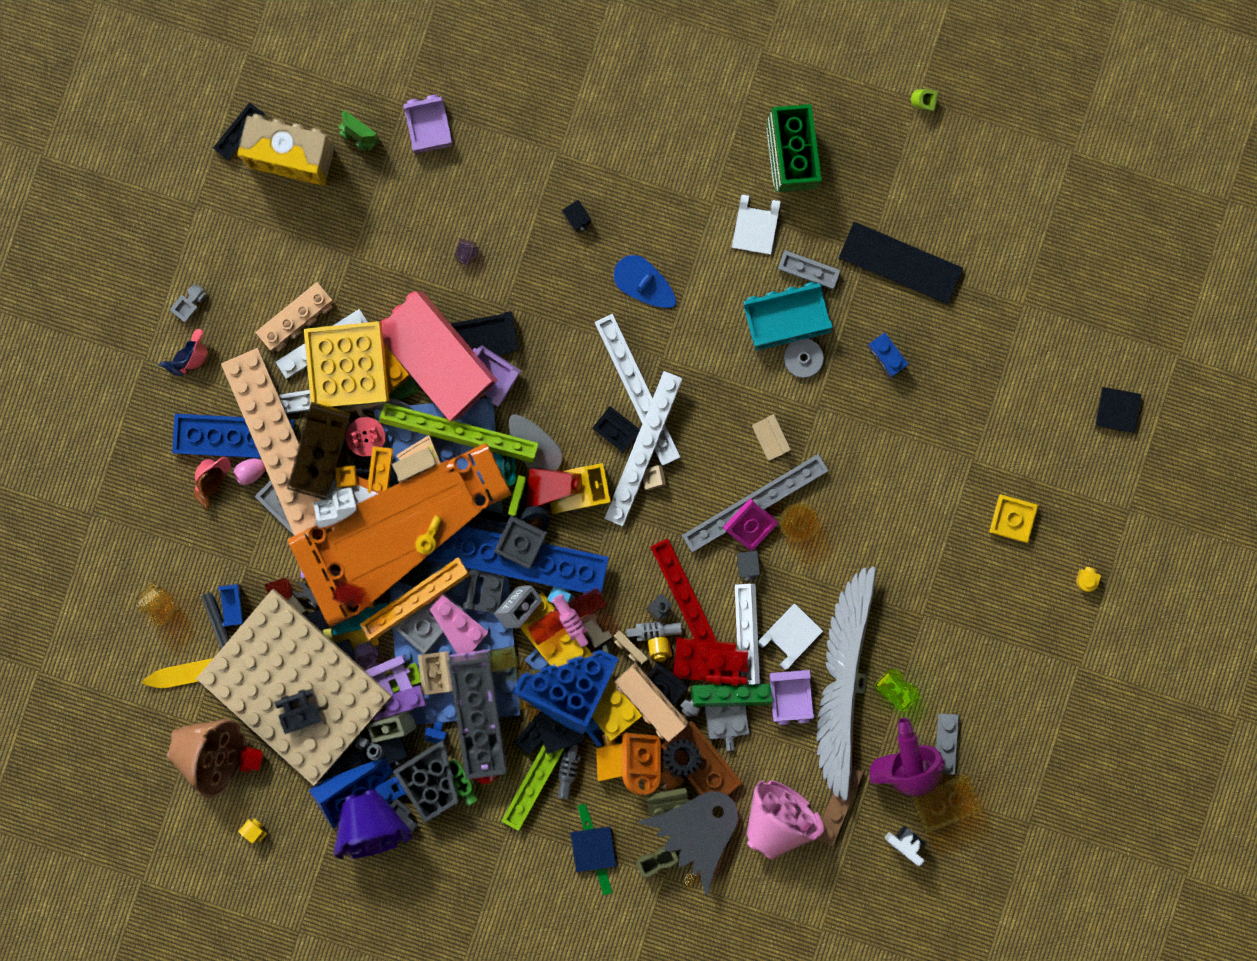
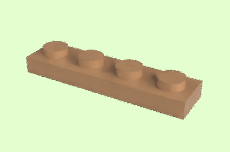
(837, 810)

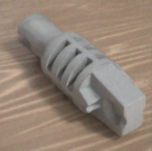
(652, 630)

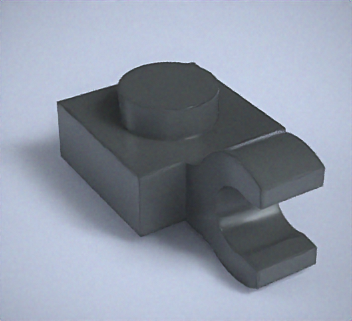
(308, 593)
(404, 812)

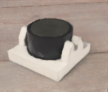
(907, 843)

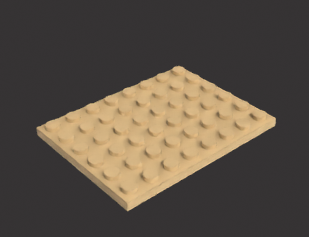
(278, 656)

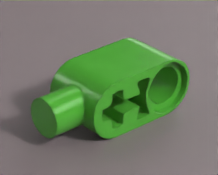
(469, 795)

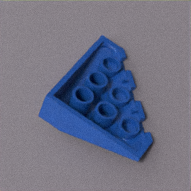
(570, 690)

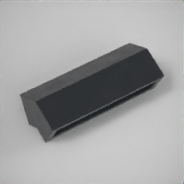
(489, 521)

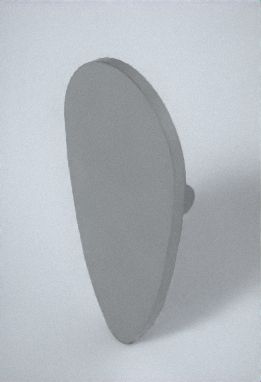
(548, 452)

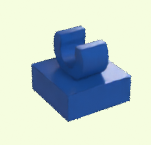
(435, 735)

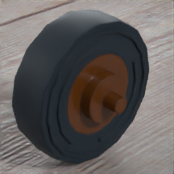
(535, 516)

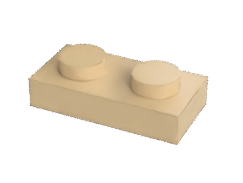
(635, 654)

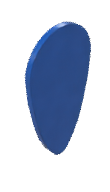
(643, 282)

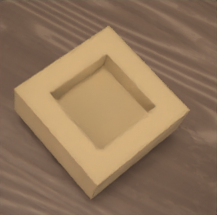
(654, 478)

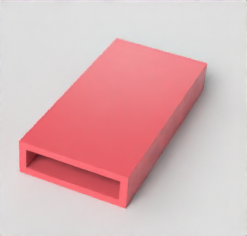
(436, 355)

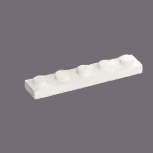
(297, 360)
(747, 629)

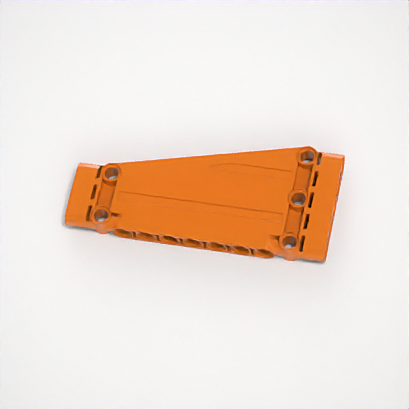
(379, 538)

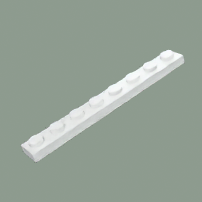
(633, 382)
(643, 448)

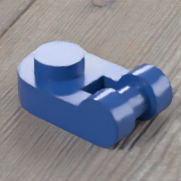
(387, 792)

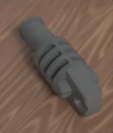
(568, 771)

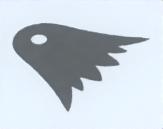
(698, 831)

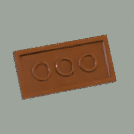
(713, 771)

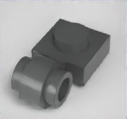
(362, 742)

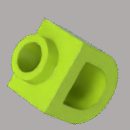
(924, 99)

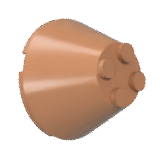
(207, 754)

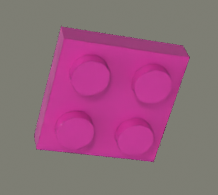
(750, 524)

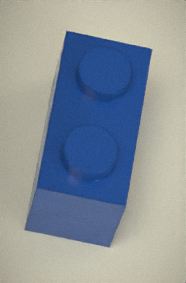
(887, 354)

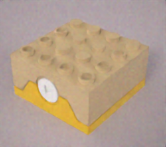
(286, 150)

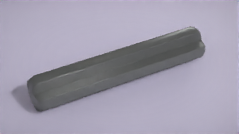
(215, 619)

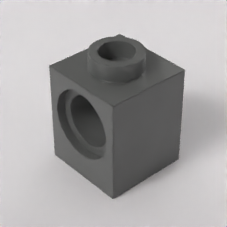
(748, 565)

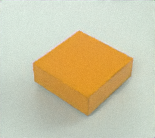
(346, 476)

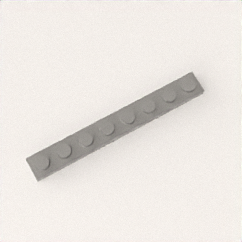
(763, 497)

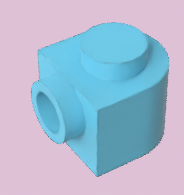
(558, 591)

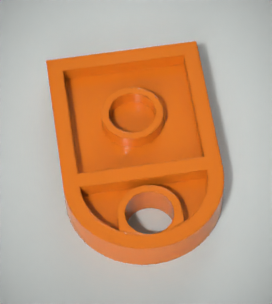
(641, 762)

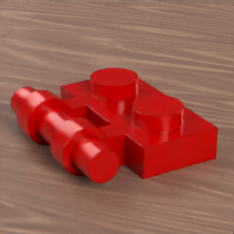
(729, 660)

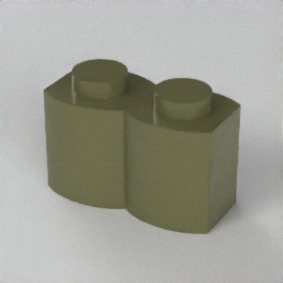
(652, 862)

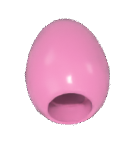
(249, 471)

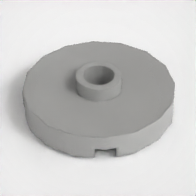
(803, 368)

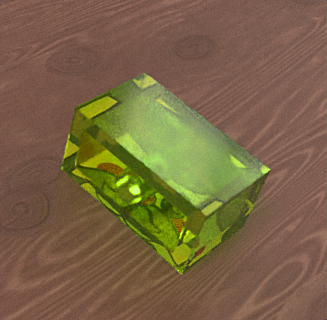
(896, 689)

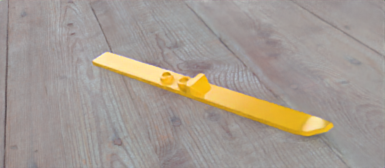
(188, 672)

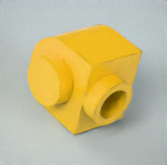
(1088, 579)
(659, 649)
(253, 831)

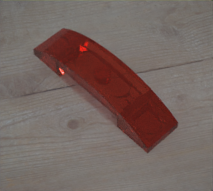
(550, 623)

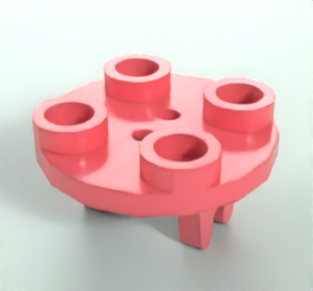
(356, 439)

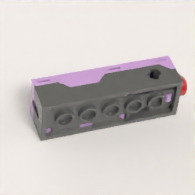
(477, 715)

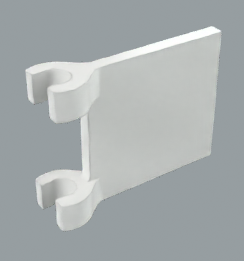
(755, 227)
(792, 634)

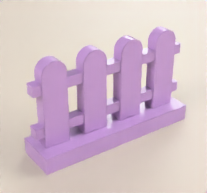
(398, 670)

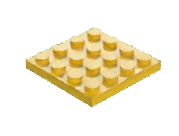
(346, 364)

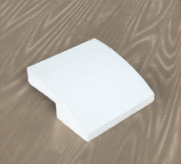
(335, 509)

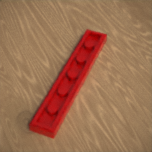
(682, 591)

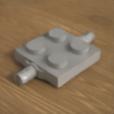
(726, 723)

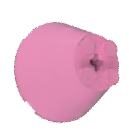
(780, 820)

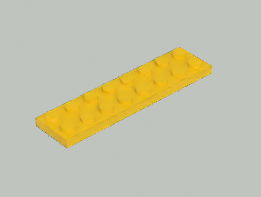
(614, 710)

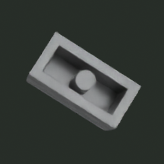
(518, 607)

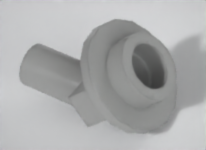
(688, 708)

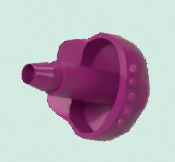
(914, 769)

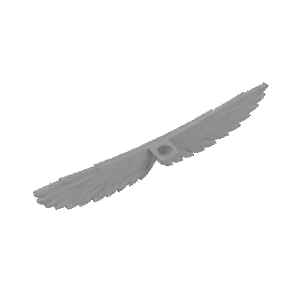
(839, 697)

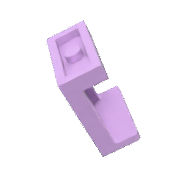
(427, 124)
(502, 370)
(791, 696)

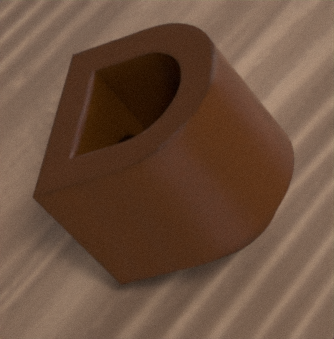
(671, 782)

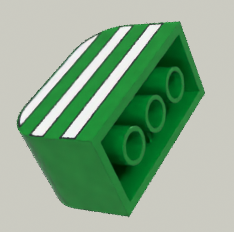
(793, 148)

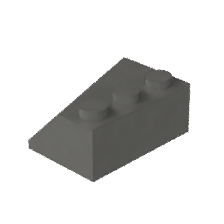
(429, 782)

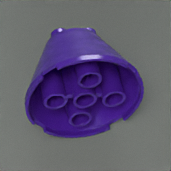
(368, 827)

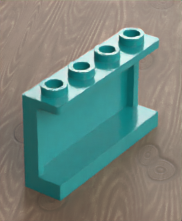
(787, 316)

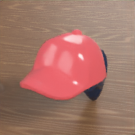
(188, 358)

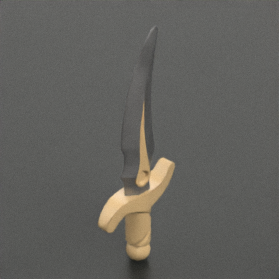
(371, 406)

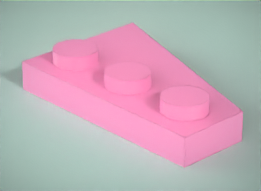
(458, 627)

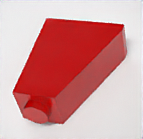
(551, 486)

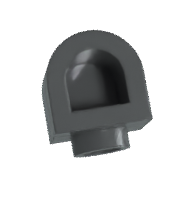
(659, 607)

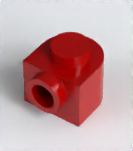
(250, 759)

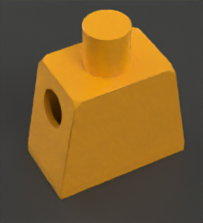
(609, 759)

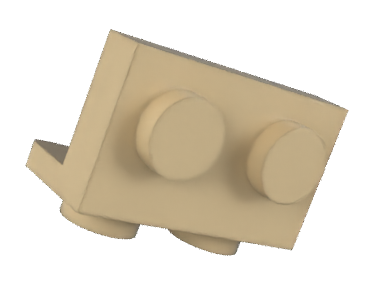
(435, 673)

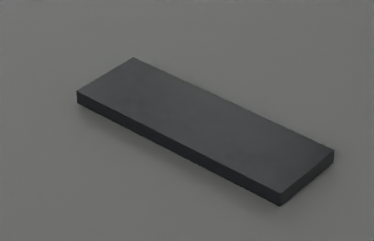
(900, 263)

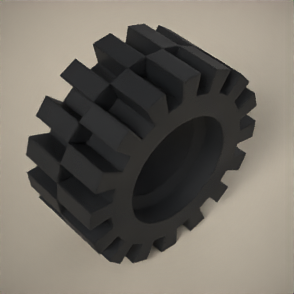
(690, 749)

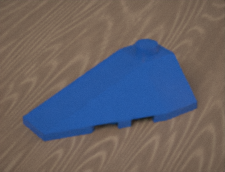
(331, 792)

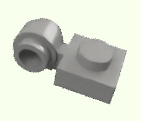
(185, 307)

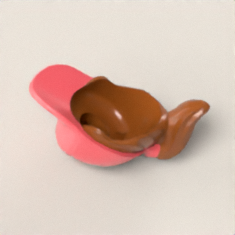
(208, 479)

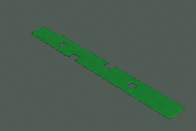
(602, 875)

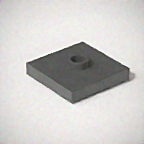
(520, 542)

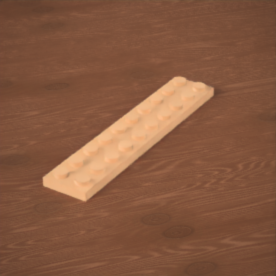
(271, 433)

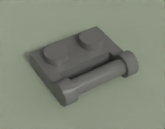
(490, 593)

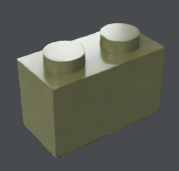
(391, 726)

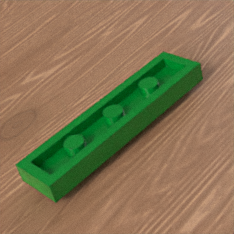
(731, 695)

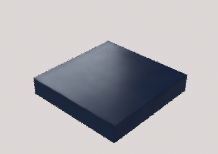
(593, 849)

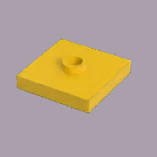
(1013, 518)

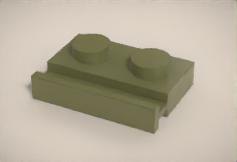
(666, 801)

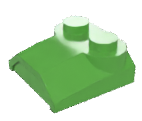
(359, 132)

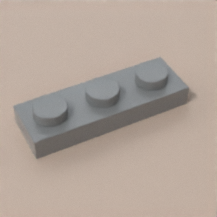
(808, 269)
(947, 740)

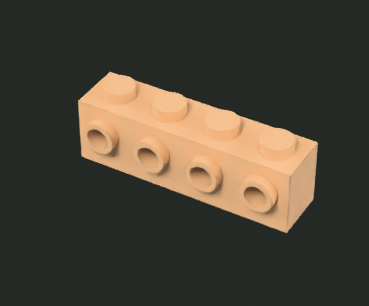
(294, 317)
(651, 702)

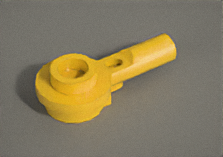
(426, 543)

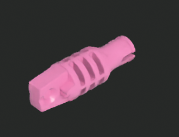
(570, 620)

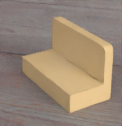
(771, 437)
(414, 464)

